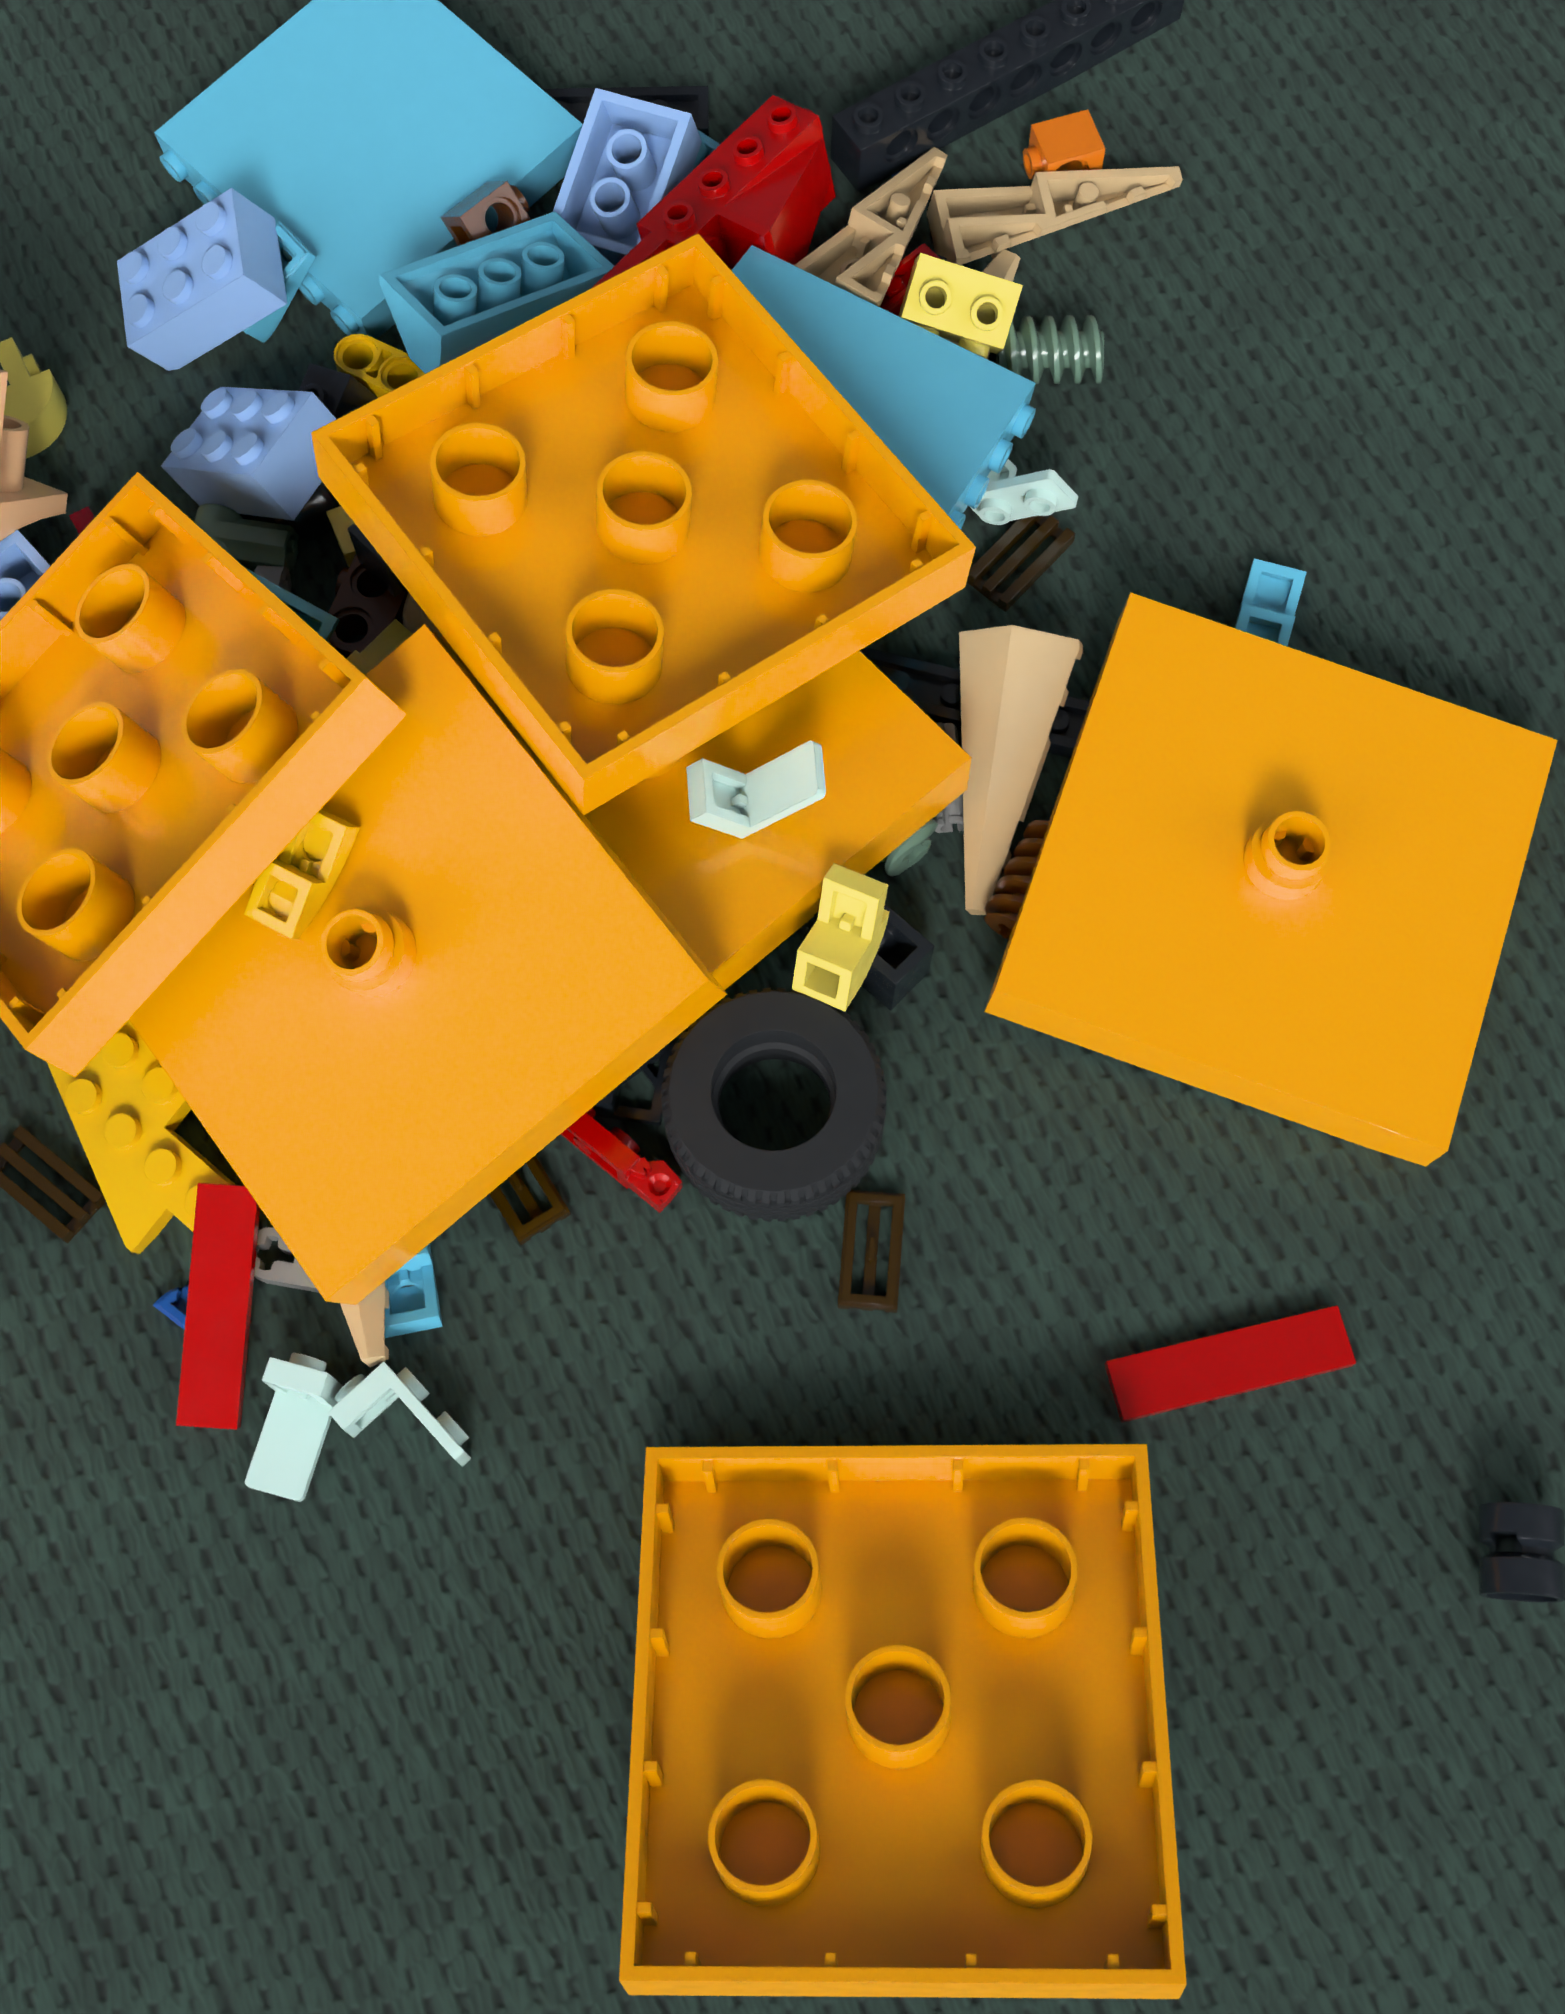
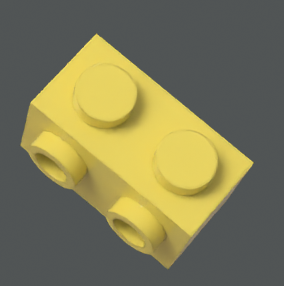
(960, 304)

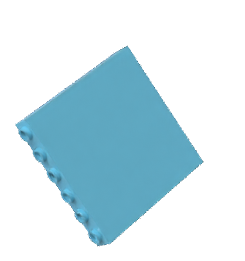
(363, 135)
(921, 395)

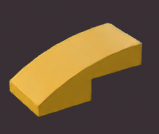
(303, 875)

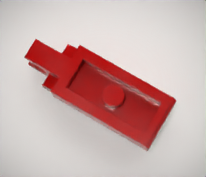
(618, 1157)

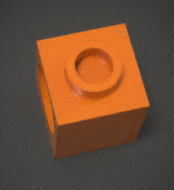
(1064, 145)

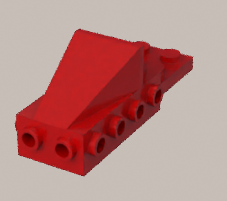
(752, 190)

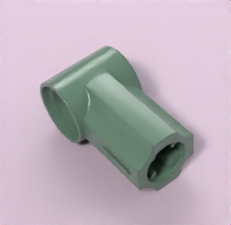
(249, 540)

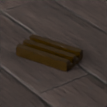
(1047, 528)
(81, 1216)
(540, 1221)
(868, 1300)

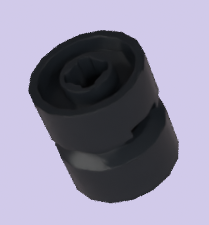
(1521, 1552)

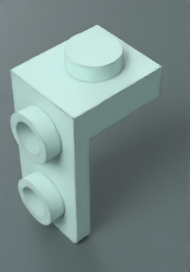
(1024, 495)
(751, 801)
(368, 1397)
(293, 1426)

